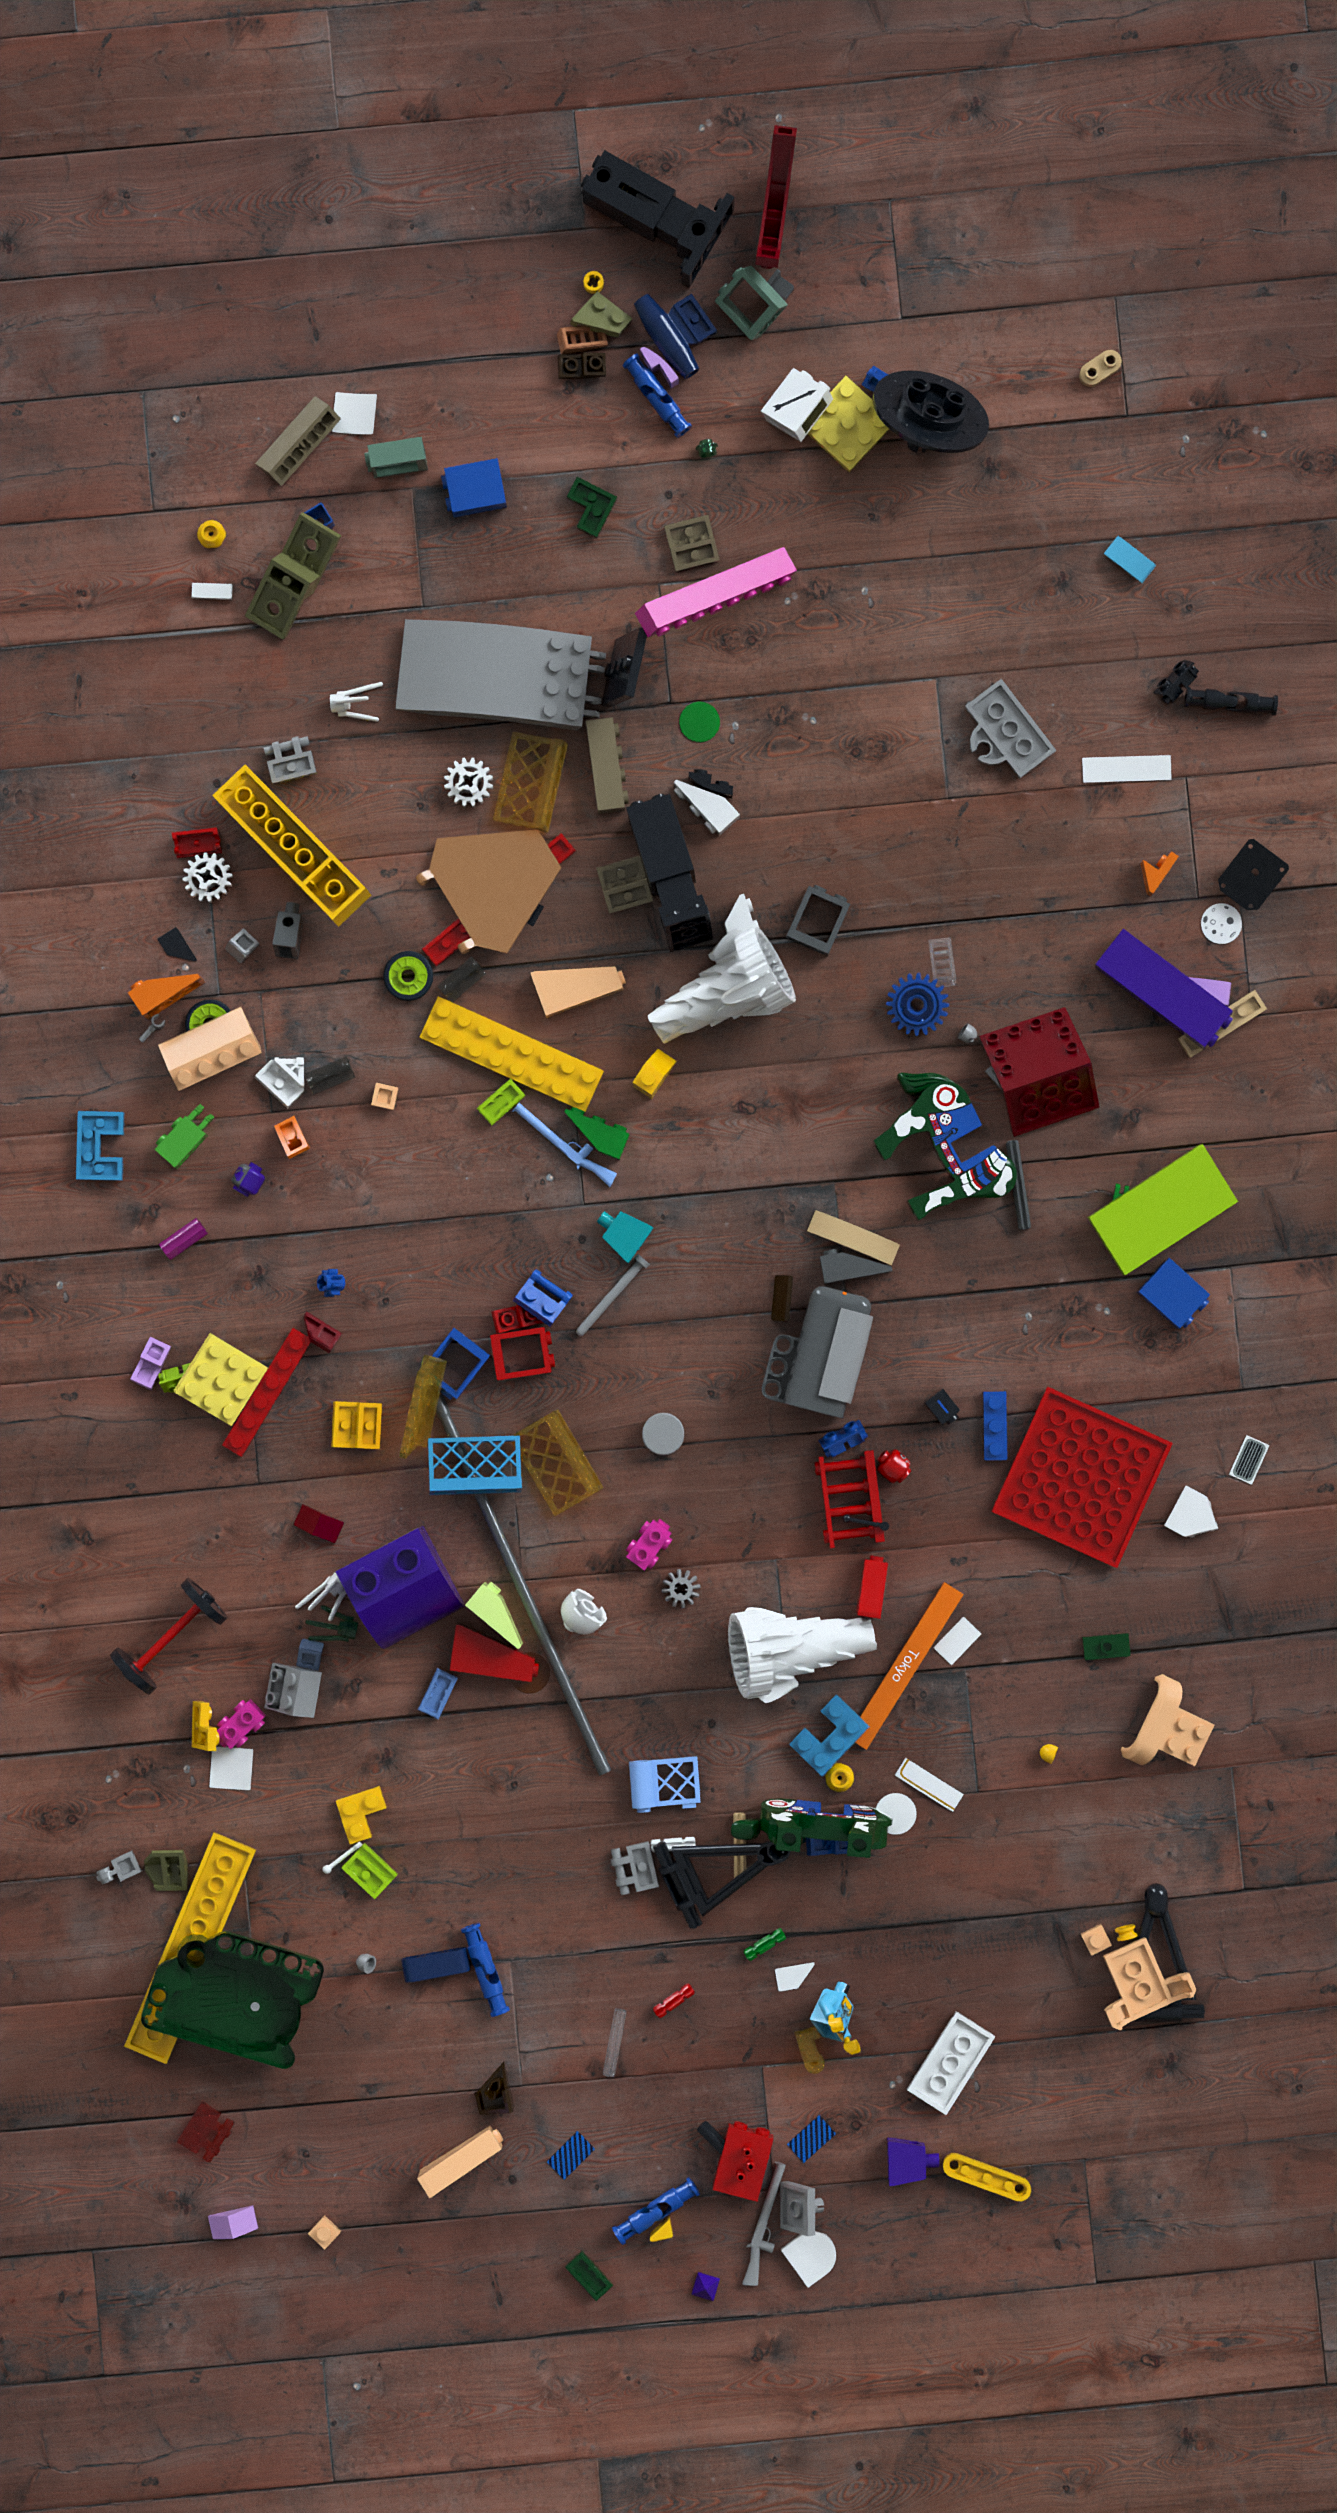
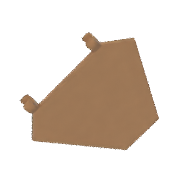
(493, 883)

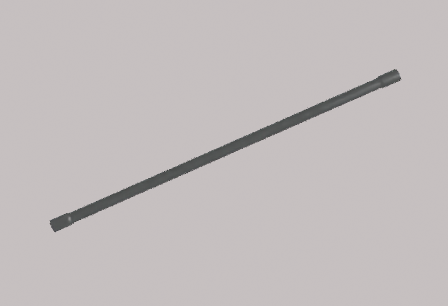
(597, 1755)

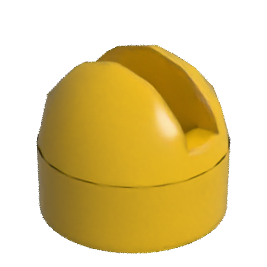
(1048, 1753)

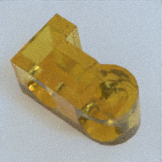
(811, 2056)

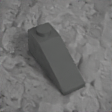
(844, 1266)

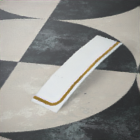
(929, 1784)

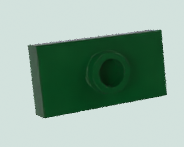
(1106, 1646)
(589, 2275)

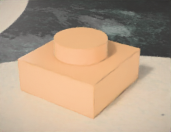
(384, 1096)
(1096, 1939)
(324, 2232)

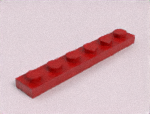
(267, 1392)

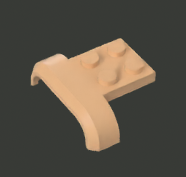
(1169, 1728)
(1141, 1984)

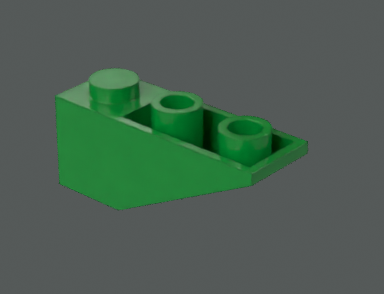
(605, 1139)

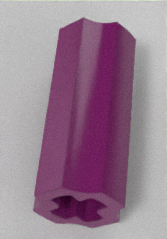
(183, 1238)

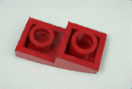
(513, 1318)

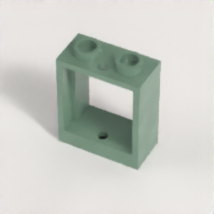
(761, 286)
(396, 457)

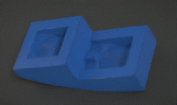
(823, 1847)

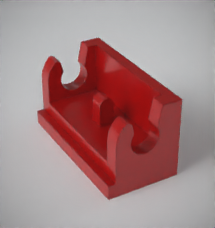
(197, 842)

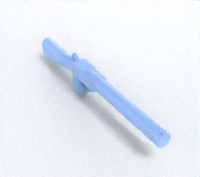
(579, 1158)

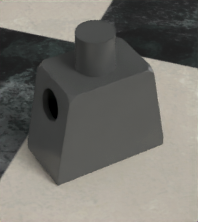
(286, 938)

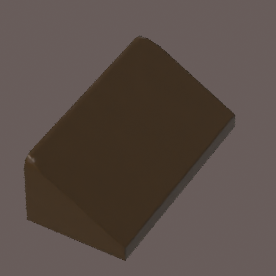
(782, 1298)

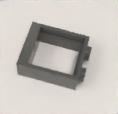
(811, 942)

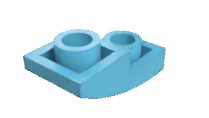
(1129, 559)

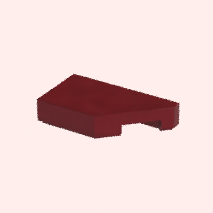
(321, 1333)

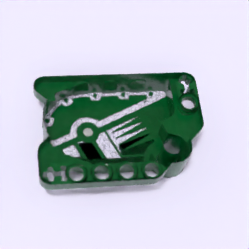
(233, 1998)

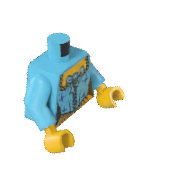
(833, 2016)

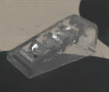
(944, 980)

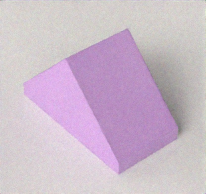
(233, 2223)

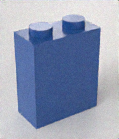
(474, 488)
(1174, 1294)

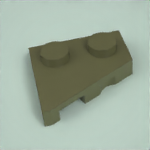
(602, 316)

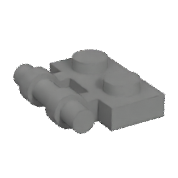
(293, 766)
(641, 1865)

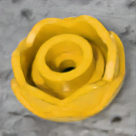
(218, 534)
(832, 1777)

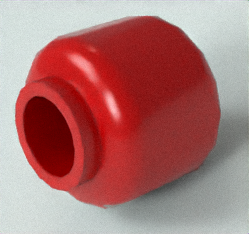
(893, 1466)

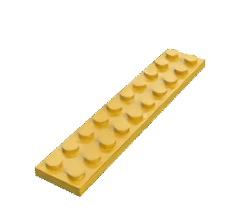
(202, 1914)

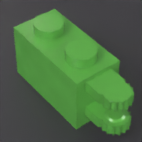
(183, 1138)

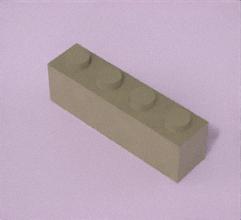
(605, 765)

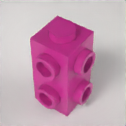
(653, 1538)
(234, 1730)

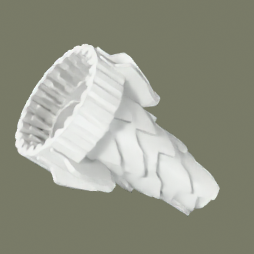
(743, 982)
(773, 1649)

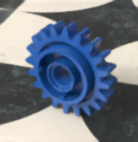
(923, 990)

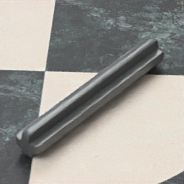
(1019, 1190)

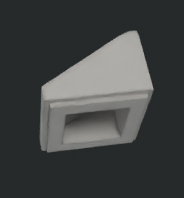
(241, 945)

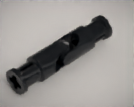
(1213, 699)

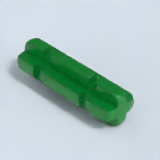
(764, 1944)

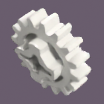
(463, 774)
(204, 887)

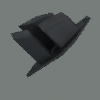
(1243, 885)

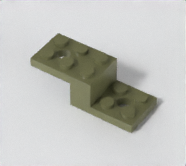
(293, 575)

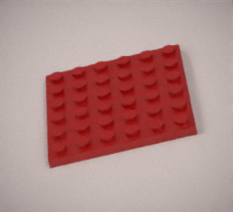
(1081, 1477)

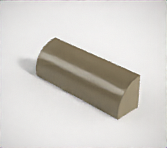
(298, 440)

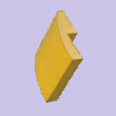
(356, 1425)

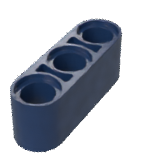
(435, 1964)

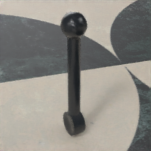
(847, 1518)

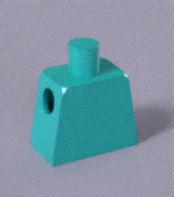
(624, 1233)

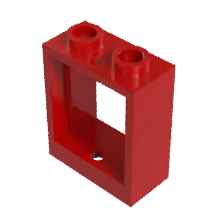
(549, 1361)

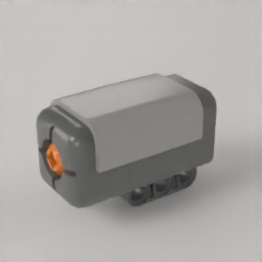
(827, 1357)

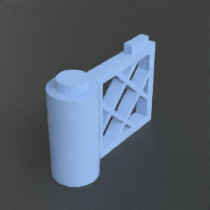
(645, 1783)

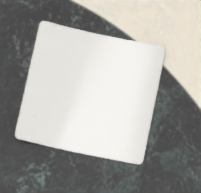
(356, 413)

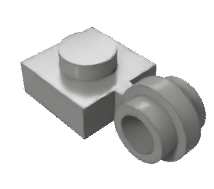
(124, 1865)

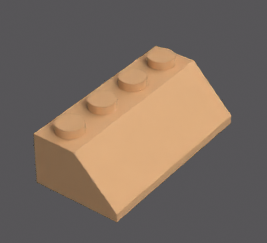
(210, 1048)

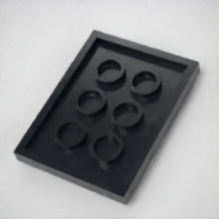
(624, 668)

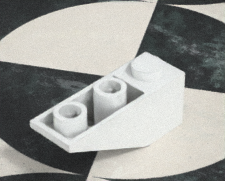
(713, 808)

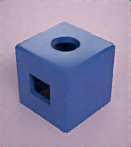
(320, 511)

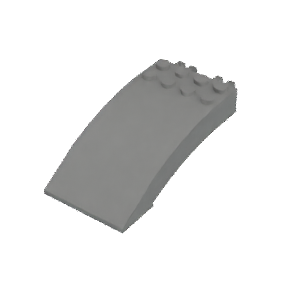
(496, 673)

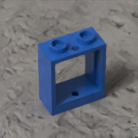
(447, 1390)

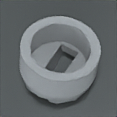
(967, 1033)
(366, 1963)

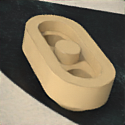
(1100, 367)

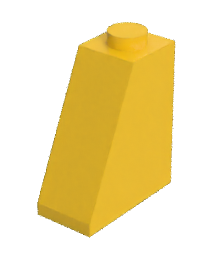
(654, 1073)

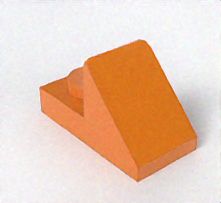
(1154, 876)
(292, 1137)

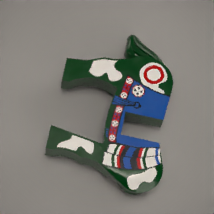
(947, 1116)
(792, 1821)

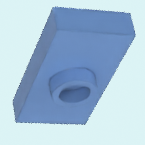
(438, 1693)

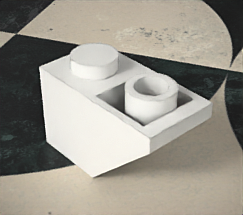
(740, 915)

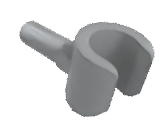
(152, 1028)

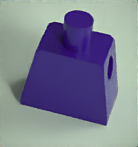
(908, 2161)

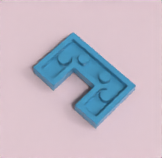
(89, 1131)
(825, 1754)

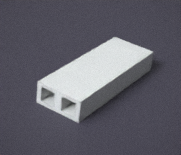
(211, 591)

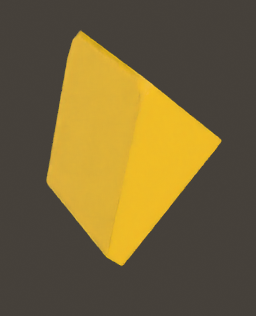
(662, 2231)

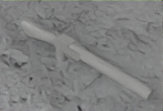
(752, 2273)

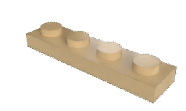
(1243, 1011)

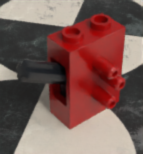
(741, 2160)

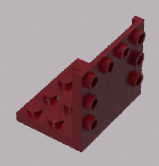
(1041, 1071)

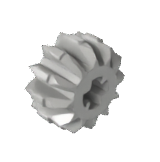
(682, 1580)

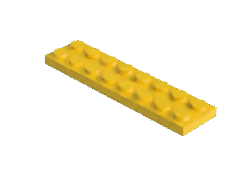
(511, 1054)

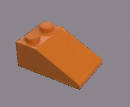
(158, 994)

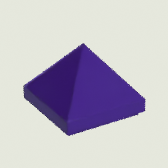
(705, 2286)

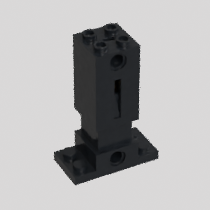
(655, 211)
(669, 872)

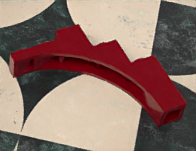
(776, 197)

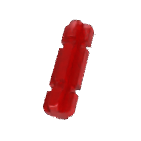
(673, 2000)

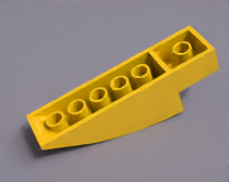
(292, 845)

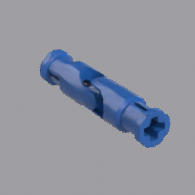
(646, 382)
(483, 1965)
(645, 2217)

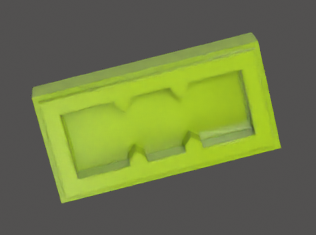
(501, 1102)

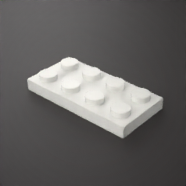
(950, 2062)

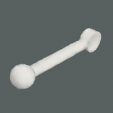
(327, 1868)

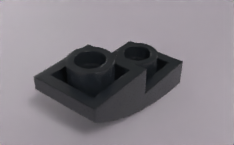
(703, 781)

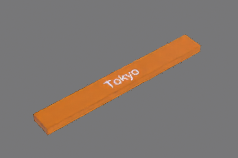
(908, 1661)

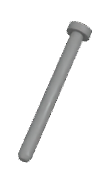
(611, 1296)

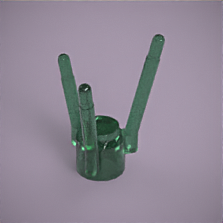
(346, 1630)

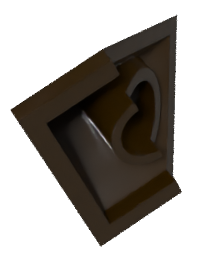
(495, 2094)

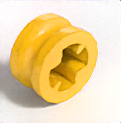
(596, 275)
(1126, 1932)

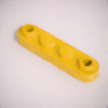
(986, 2177)

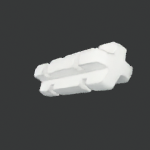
(688, 1841)

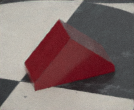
(318, 1523)

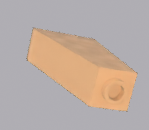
(575, 987)
(459, 2161)

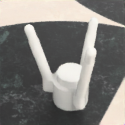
(341, 702)
(331, 1585)

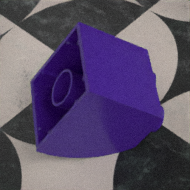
(400, 1588)

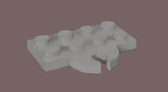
(1007, 731)

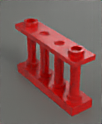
(868, 1485)

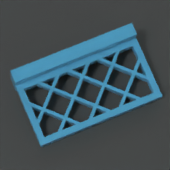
(480, 1484)

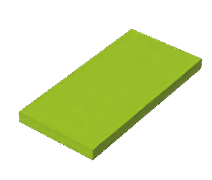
(1162, 1209)

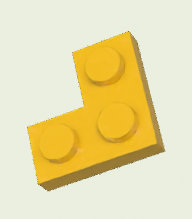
(203, 1735)
(353, 1812)

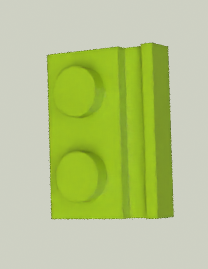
(369, 1871)

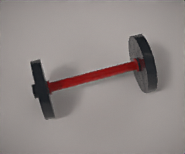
(134, 1670)

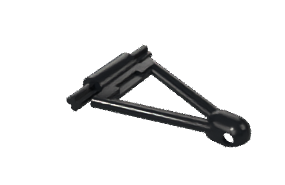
(685, 1885)
(1157, 1907)

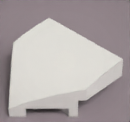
(283, 1079)
(1191, 1514)

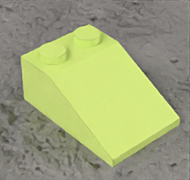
(493, 1610)

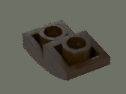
(581, 366)

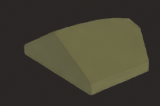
(167, 1870)

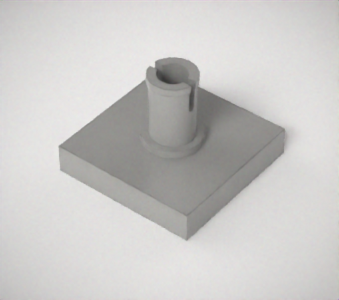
(798, 2208)

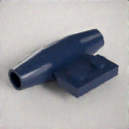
(675, 331)

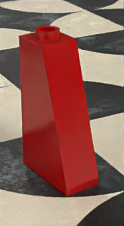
(489, 1657)

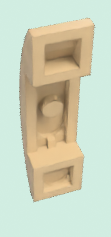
(853, 1237)

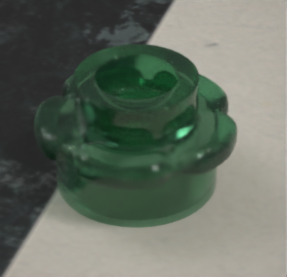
(707, 448)

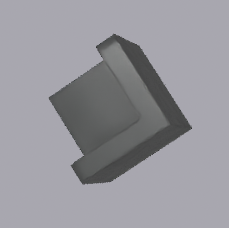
(780, 285)

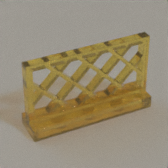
(549, 786)
(423, 1404)
(575, 1458)

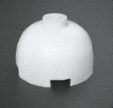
(581, 1614)

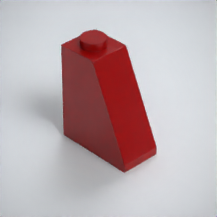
(872, 1587)

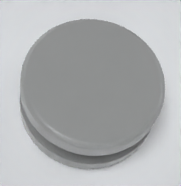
(663, 1434)

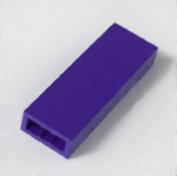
(1164, 989)

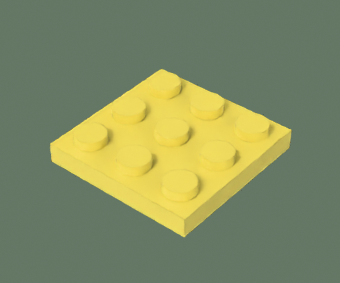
(848, 425)
(220, 1379)

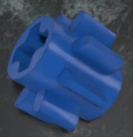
(330, 1282)

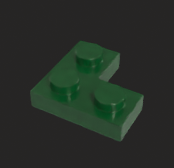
(597, 504)

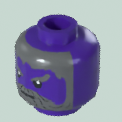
(248, 1179)

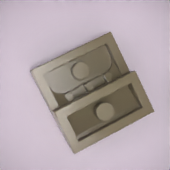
(691, 542)
(624, 884)

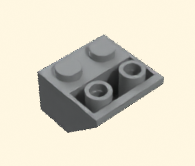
(293, 1690)

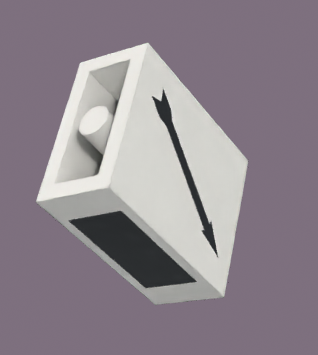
(797, 404)

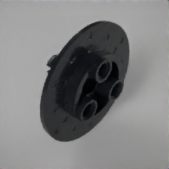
(930, 412)

